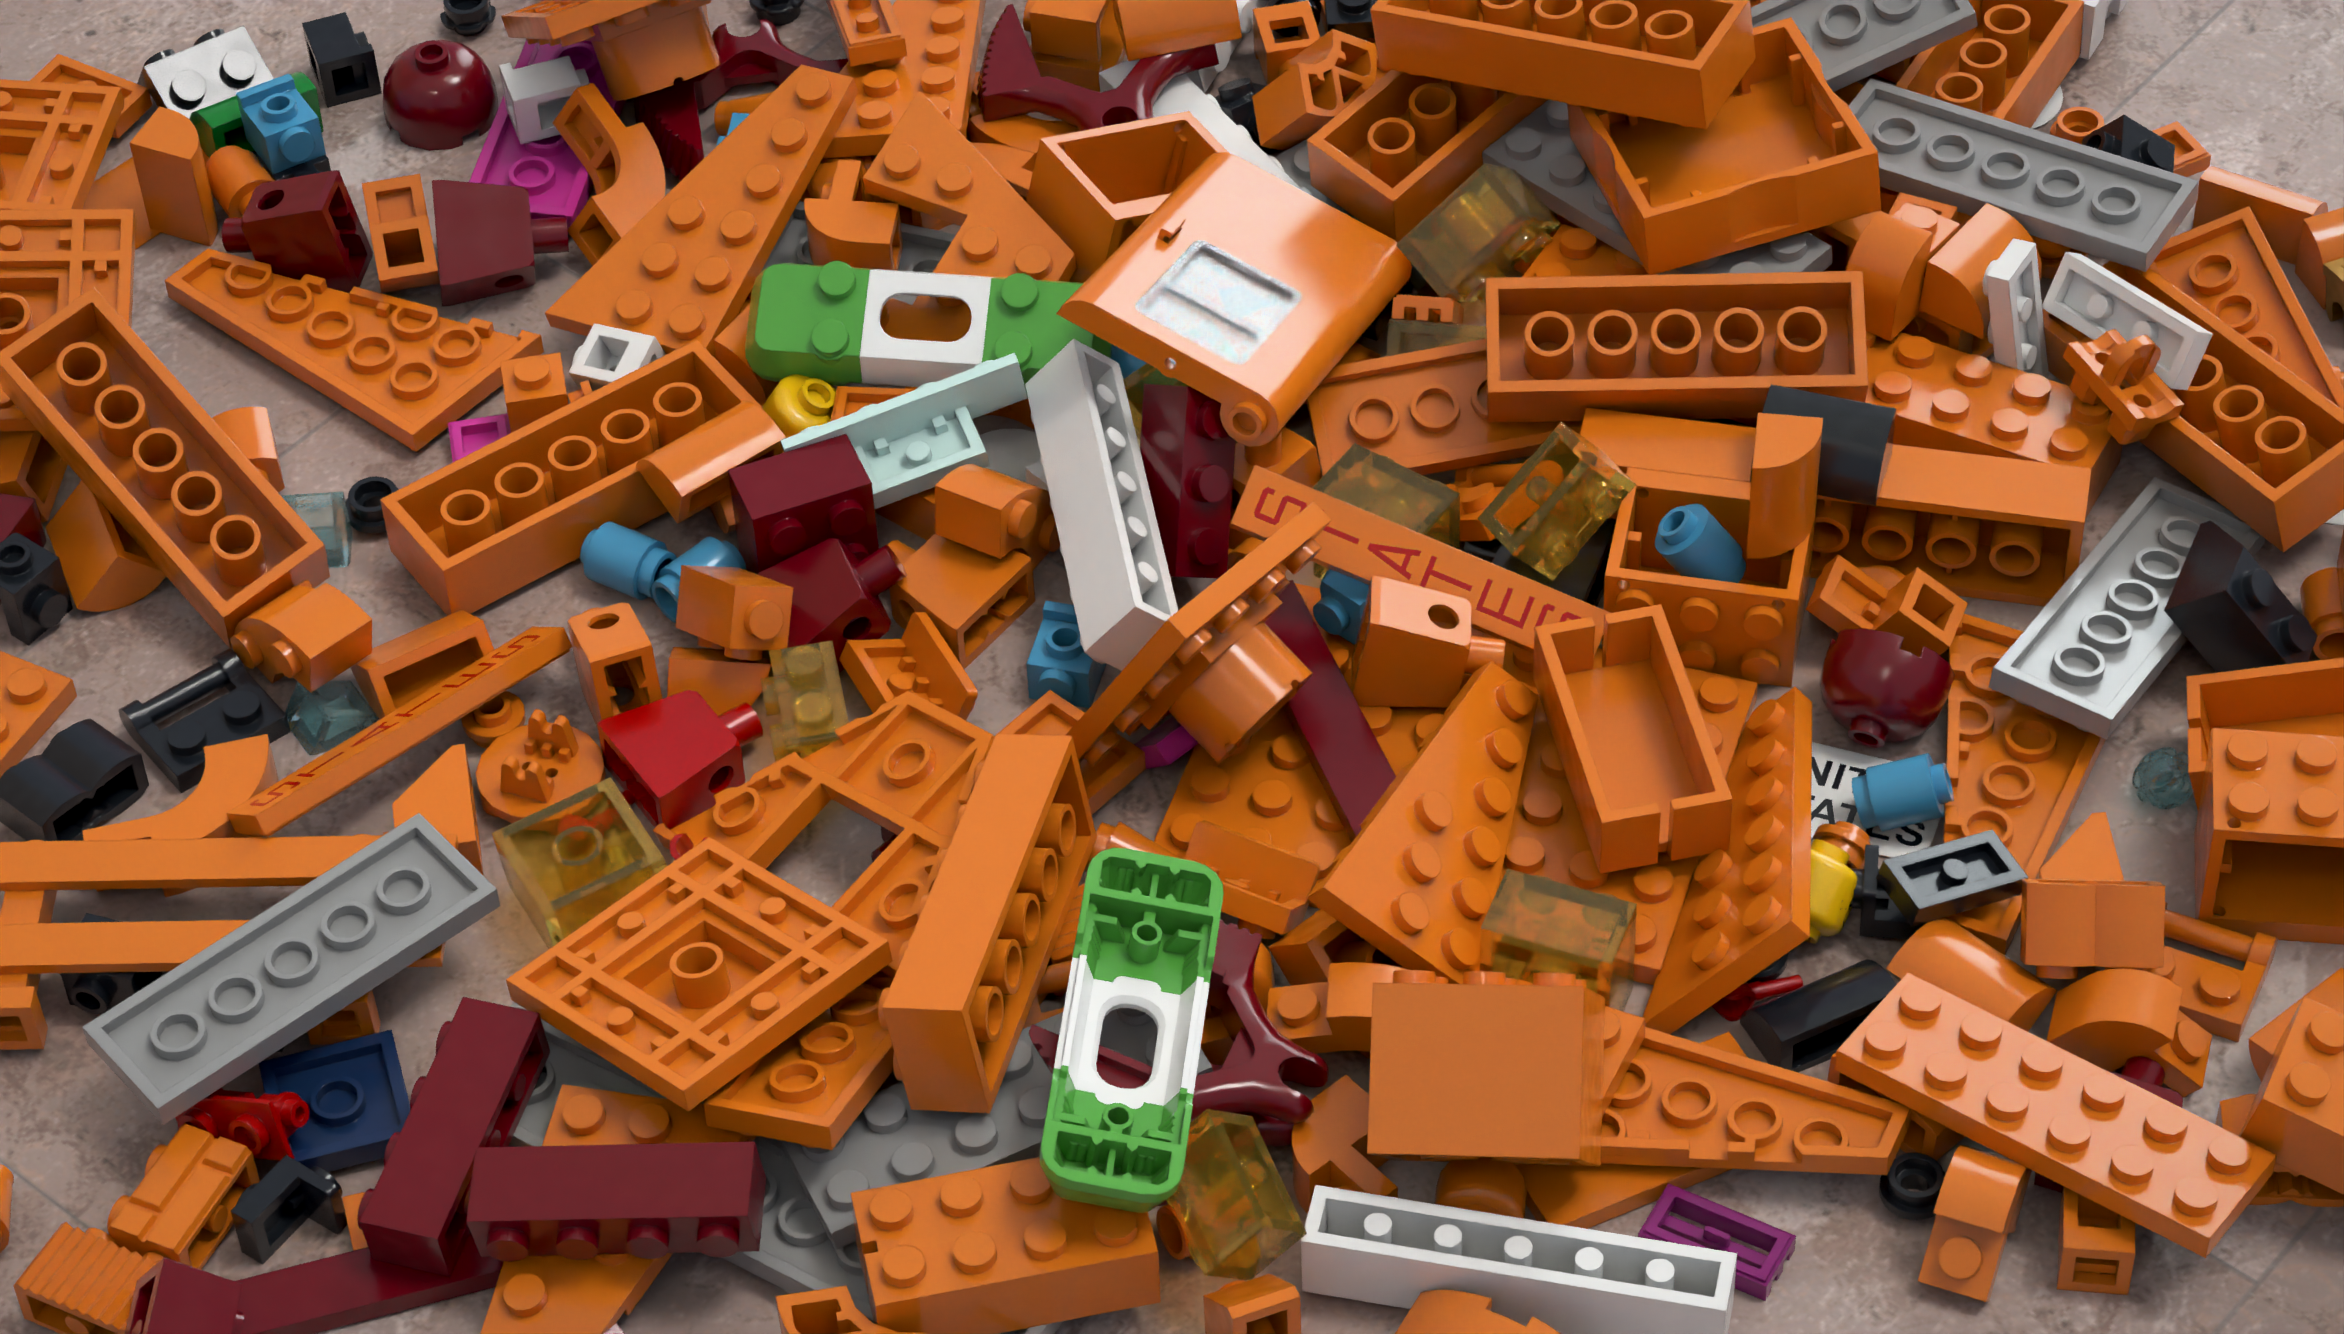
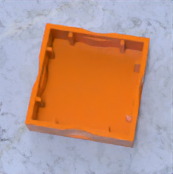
(1765, 168)

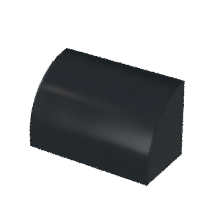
(1853, 441)
(1818, 1017)

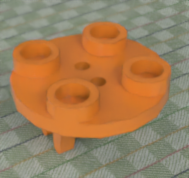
(519, 767)

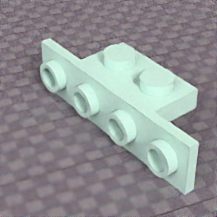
(925, 432)

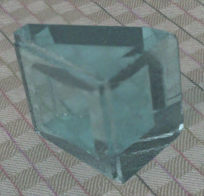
(329, 520)
(328, 715)

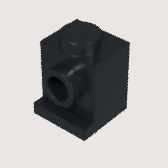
(341, 60)

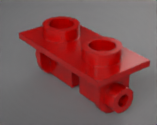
(256, 1123)

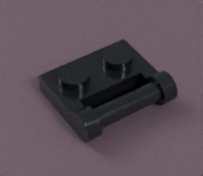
(234, 716)

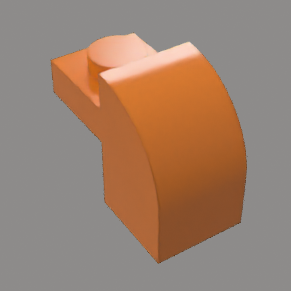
(848, 227)
(400, 233)
(1894, 264)
(1913, 609)
(2127, 1016)
(1333, 1146)
(1972, 1221)

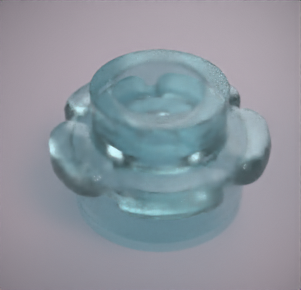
(2163, 778)

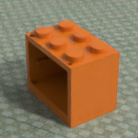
(1111, 178)
(1717, 625)
(2272, 835)
(1486, 1069)

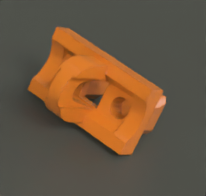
(2098, 377)

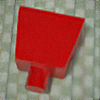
(677, 754)

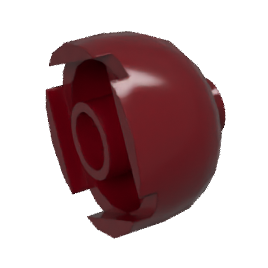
(438, 95)
(1881, 688)

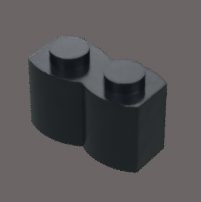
(72, 785)

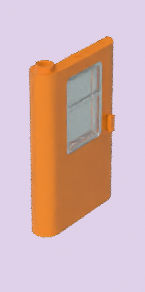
(1245, 294)

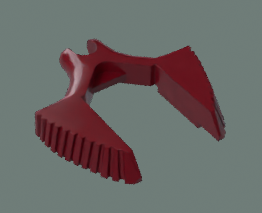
(1013, 85)
(673, 111)
(1259, 1054)

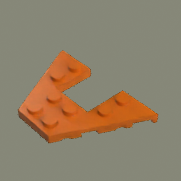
(943, 175)
(896, 767)

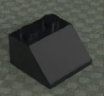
(2235, 608)

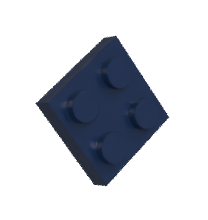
(351, 1095)

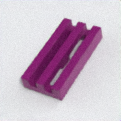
(1753, 1269)

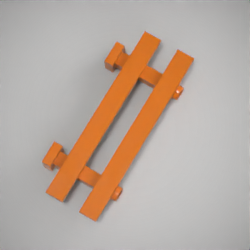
(35, 946)

